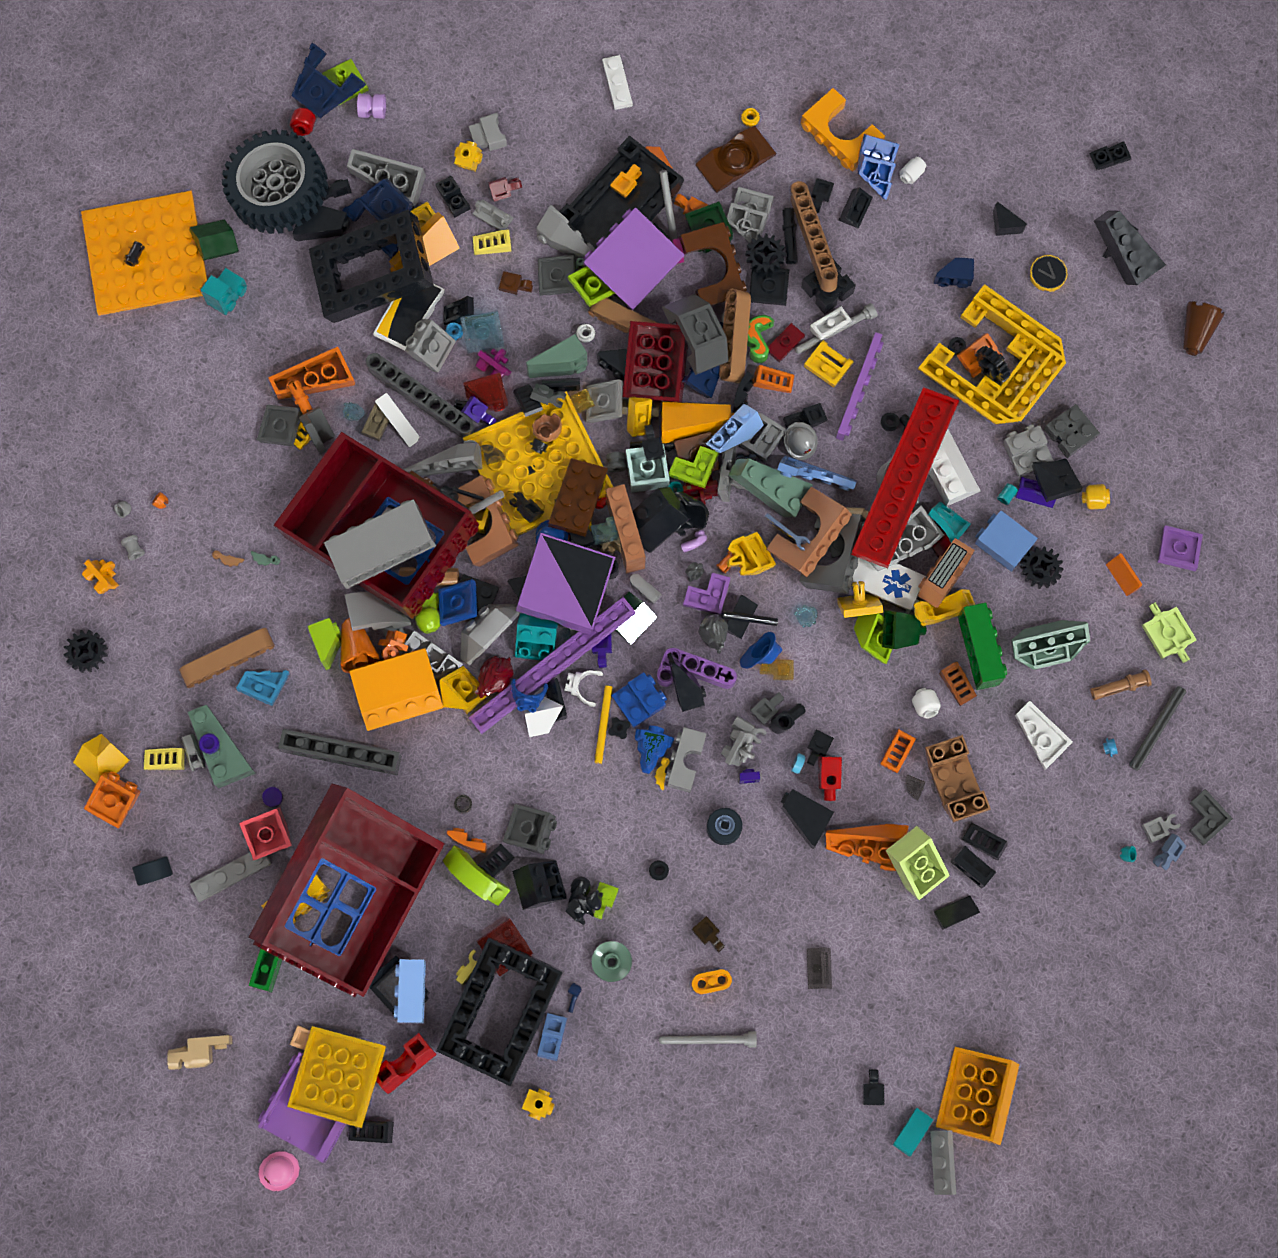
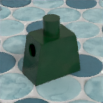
(901, 630)

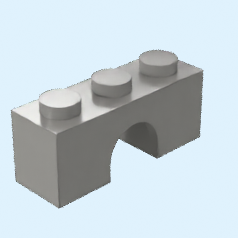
(680, 776)

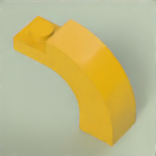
(949, 608)

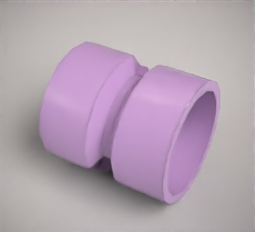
(371, 105)

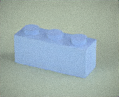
(410, 991)

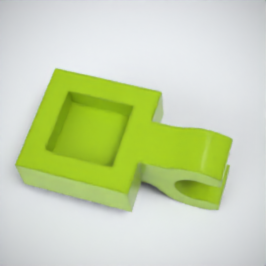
(608, 898)

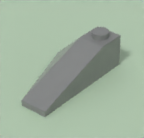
(918, 535)

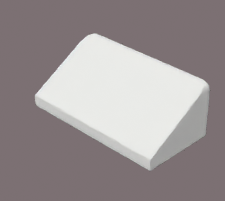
(830, 323)

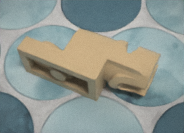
(198, 1052)

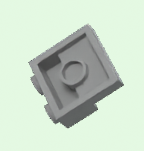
(429, 344)
(1027, 448)

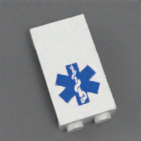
(893, 584)

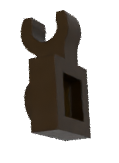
(707, 932)

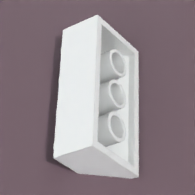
(952, 473)

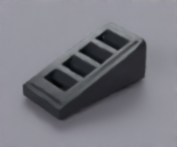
(526, 404)
(995, 839)
(504, 864)
(387, 1136)

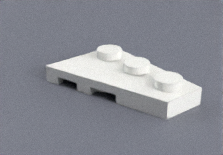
(1042, 734)

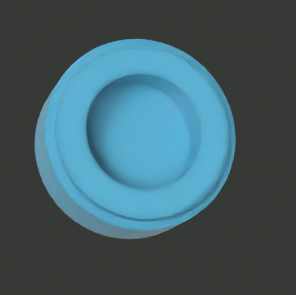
(798, 763)

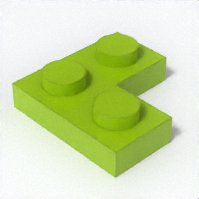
(696, 472)

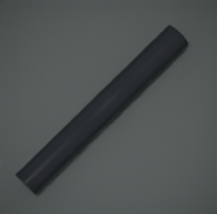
(749, 618)

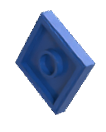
(457, 602)

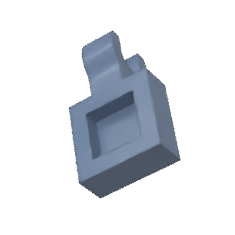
(1172, 850)

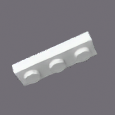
(617, 82)

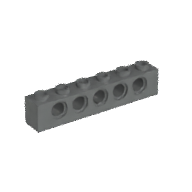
(340, 752)

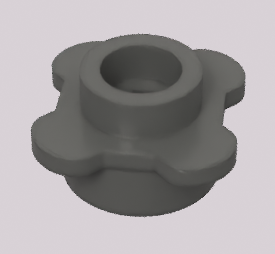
(694, 571)

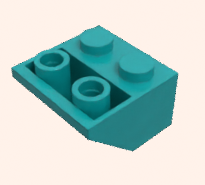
(535, 637)

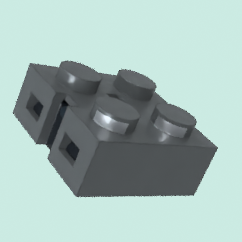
(1071, 431)

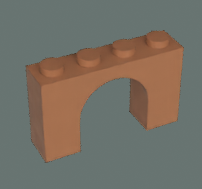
(832, 518)
(501, 536)
(631, 546)

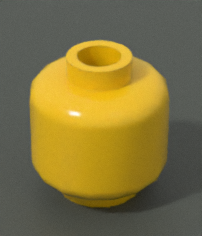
(1096, 496)

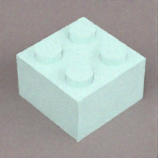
(646, 474)

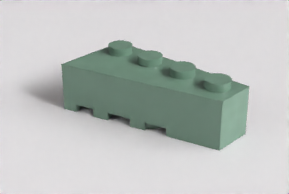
(771, 487)
(228, 762)

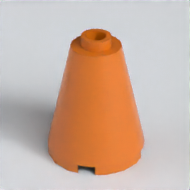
(355, 648)

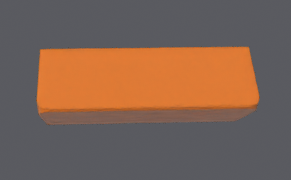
(1124, 574)

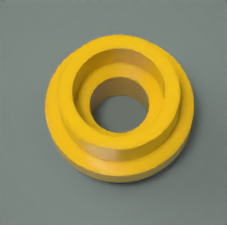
(750, 112)

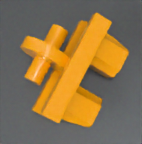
(103, 572)

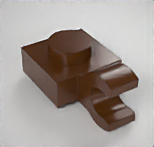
(513, 282)

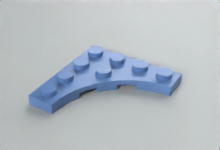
(793, 467)

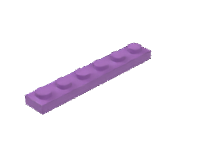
(858, 394)

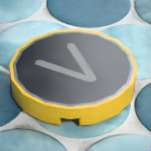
(1048, 273)

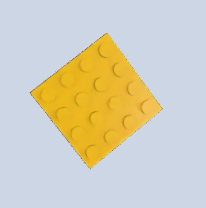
(336, 1076)

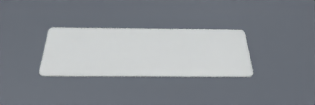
(397, 419)

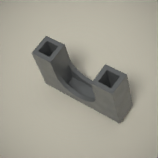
(839, 575)

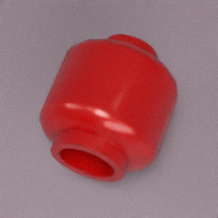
(302, 121)

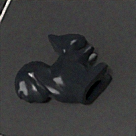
(579, 902)

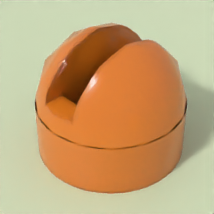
(159, 501)

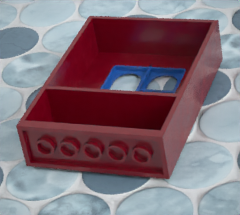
(359, 485)
(362, 846)

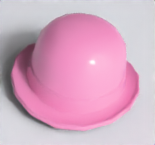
(278, 1171)

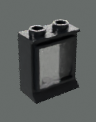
(384, 984)

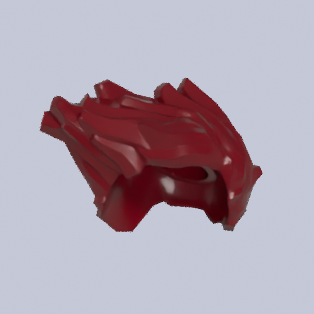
(494, 676)

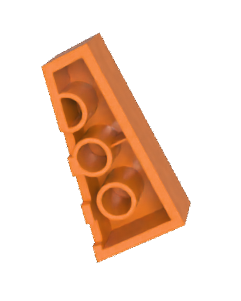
(315, 375)

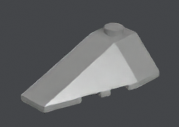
(558, 235)
(455, 459)

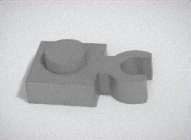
(1158, 828)

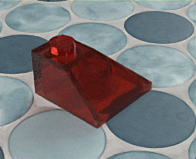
(488, 391)

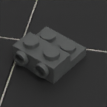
(530, 829)

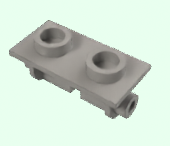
(492, 215)

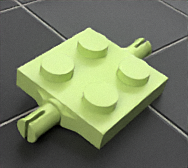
(1169, 632)

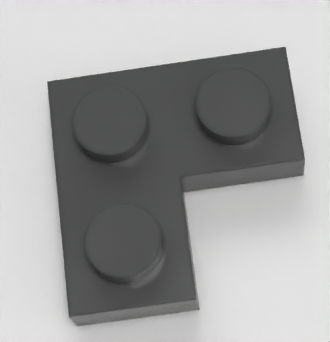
(1213, 818)

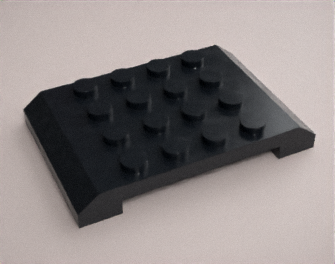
(601, 207)

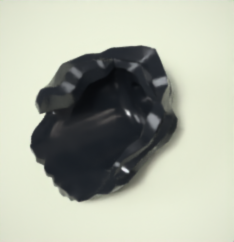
(696, 510)

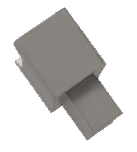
(487, 133)

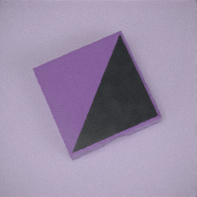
(565, 583)

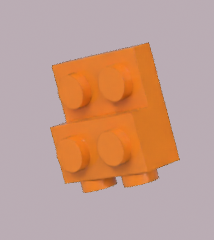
(112, 799)

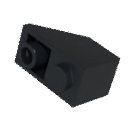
(613, 360)

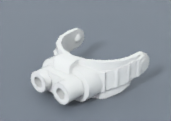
(574, 682)

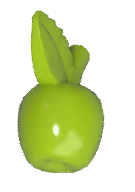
(429, 619)

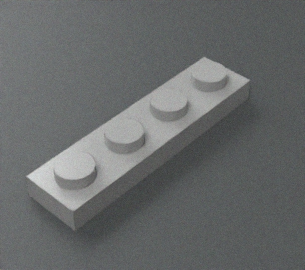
(228, 876)

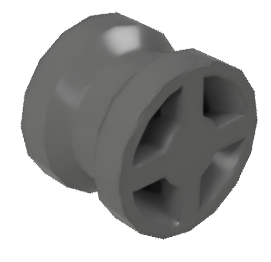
(616, 462)

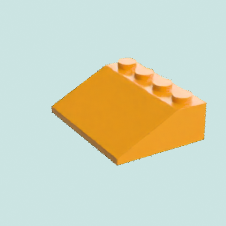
(396, 689)
(977, 1095)

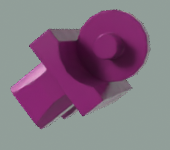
(486, 360)

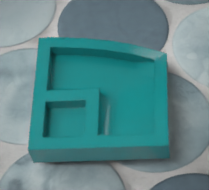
(949, 521)

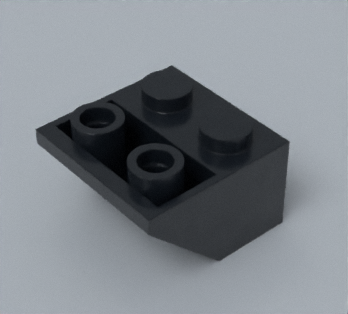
(539, 884)

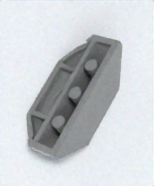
(485, 629)

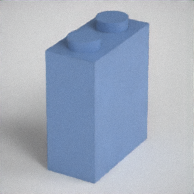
(1005, 540)

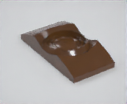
(735, 158)

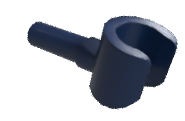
(575, 990)

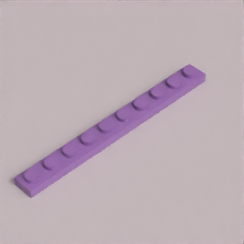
(553, 665)

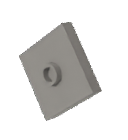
(607, 401)

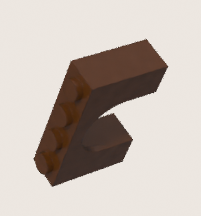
(717, 239)

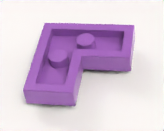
(710, 600)

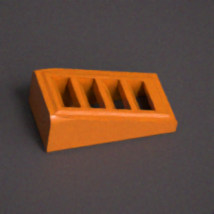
(765, 384)
(899, 733)

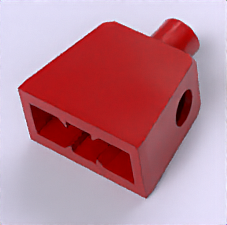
(826, 767)

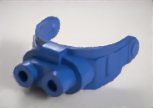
(527, 702)

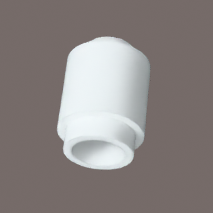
(912, 170)

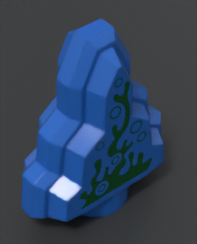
(652, 746)

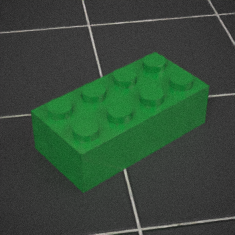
(981, 646)

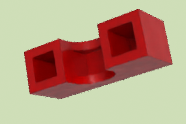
(415, 1055)

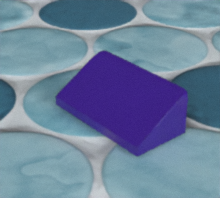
(1030, 491)

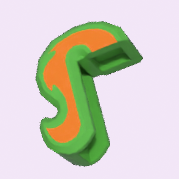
(758, 347)

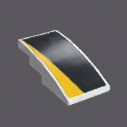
(404, 313)

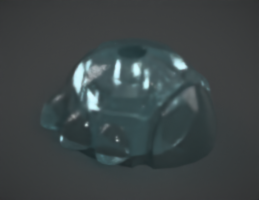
(352, 411)
(806, 612)

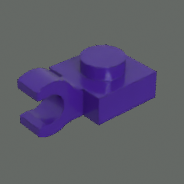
(477, 410)
(601, 649)

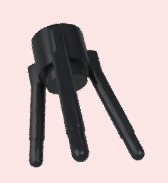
(452, 493)

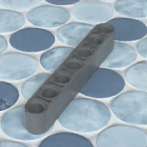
(416, 388)

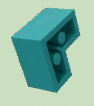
(224, 291)

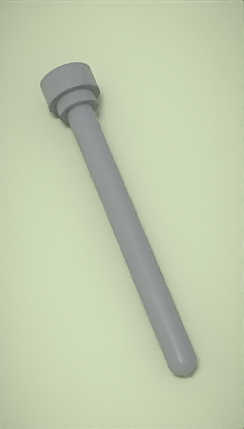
(868, 312)
(748, 1039)

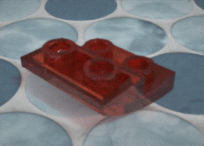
(507, 934)

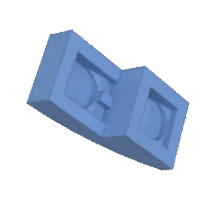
(552, 1037)

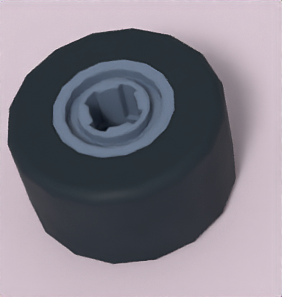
(724, 826)
(152, 871)

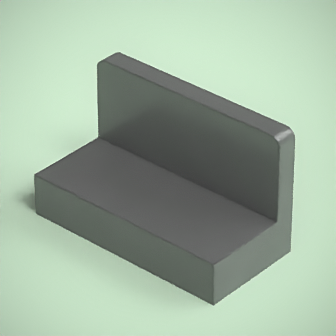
(317, 428)

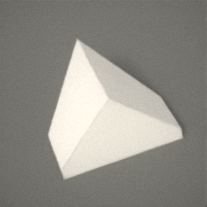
(544, 717)

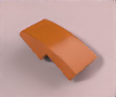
(461, 838)

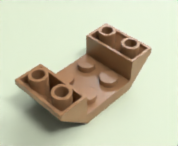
(955, 779)

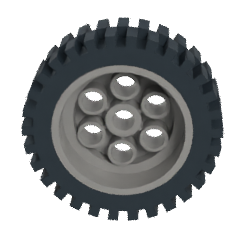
(281, 204)

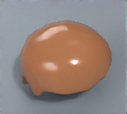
(547, 427)

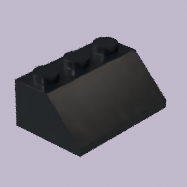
(659, 518)

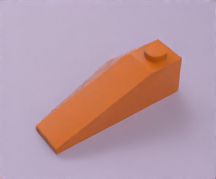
(867, 842)

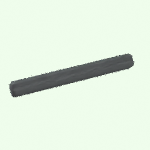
(1157, 728)

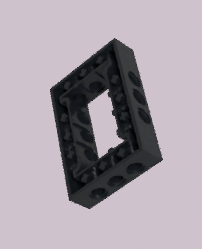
(413, 277)
(476, 1057)

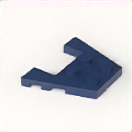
(319, 92)
(382, 202)

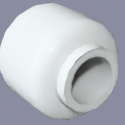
(926, 703)

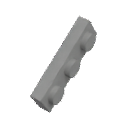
(943, 1163)

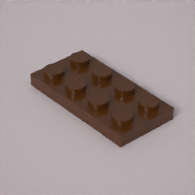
(578, 497)

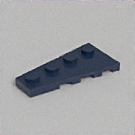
(704, 382)

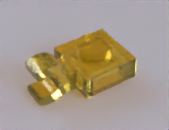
(780, 669)

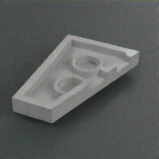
(724, 487)

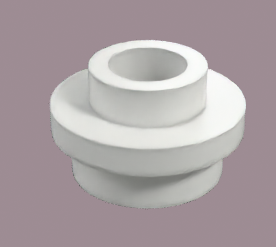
(585, 327)

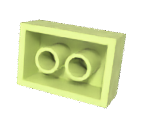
(917, 862)

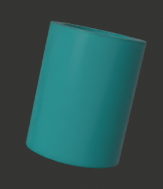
(1007, 494)

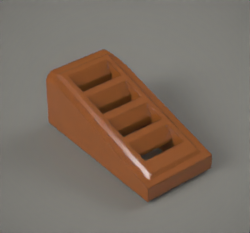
(952, 687)

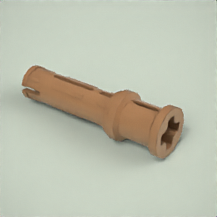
(1129, 683)

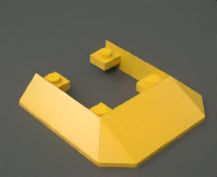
(1033, 344)

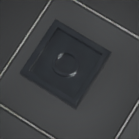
(769, 287)

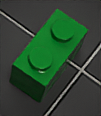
(265, 971)

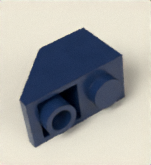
(957, 272)

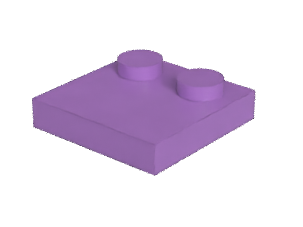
(1180, 548)

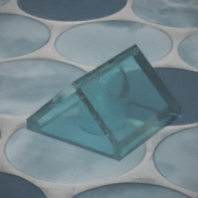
(482, 331)

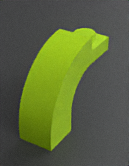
(473, 877)

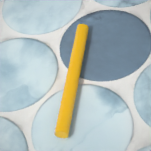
(603, 724)

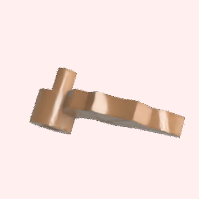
(227, 560)

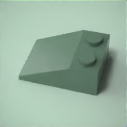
(560, 360)

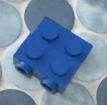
(639, 699)

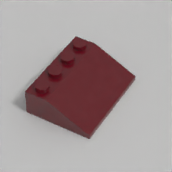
(655, 362)

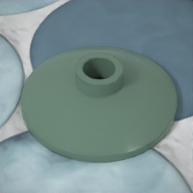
(607, 951)

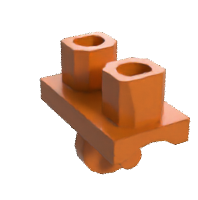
(394, 643)

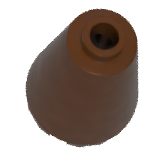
(1200, 326)

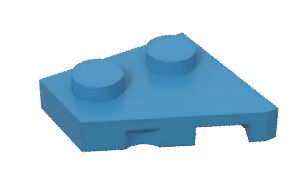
(263, 685)

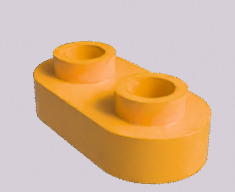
(711, 981)

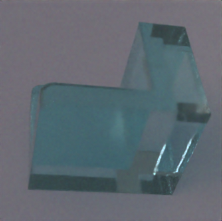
(605, 531)

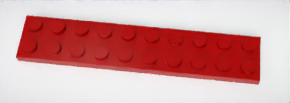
(905, 478)

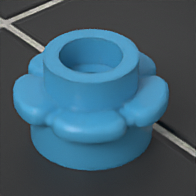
(454, 327)
(1110, 747)

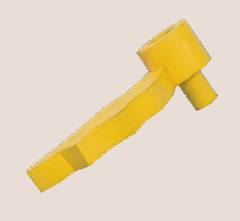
(660, 772)

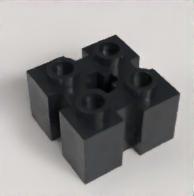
(828, 300)

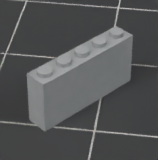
(379, 543)

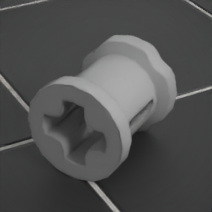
(132, 547)

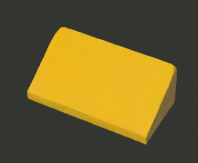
(638, 415)

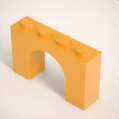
(817, 120)

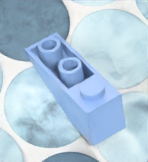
(736, 430)

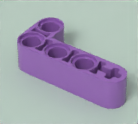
(698, 671)

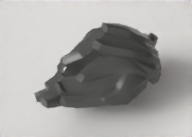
(713, 631)

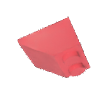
(266, 833)

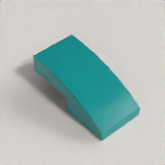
(913, 1132)

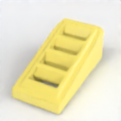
(506, 247)
(180, 759)

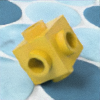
(468, 155)
(530, 1104)

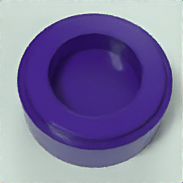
(209, 743)
(272, 797)

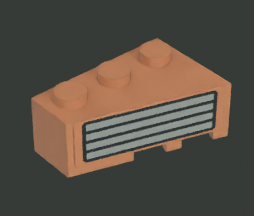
(945, 573)

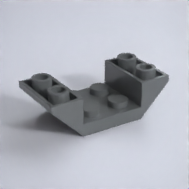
(700, 331)

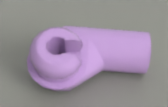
(694, 543)

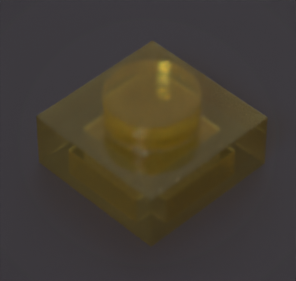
(582, 401)

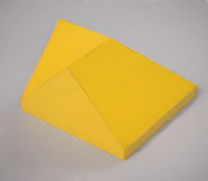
(459, 690)
(99, 757)

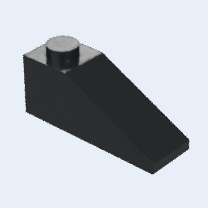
(687, 688)

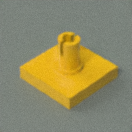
(859, 603)

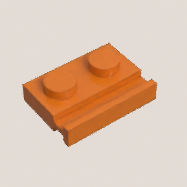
(968, 358)

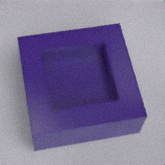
(749, 776)

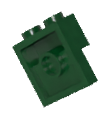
(707, 217)

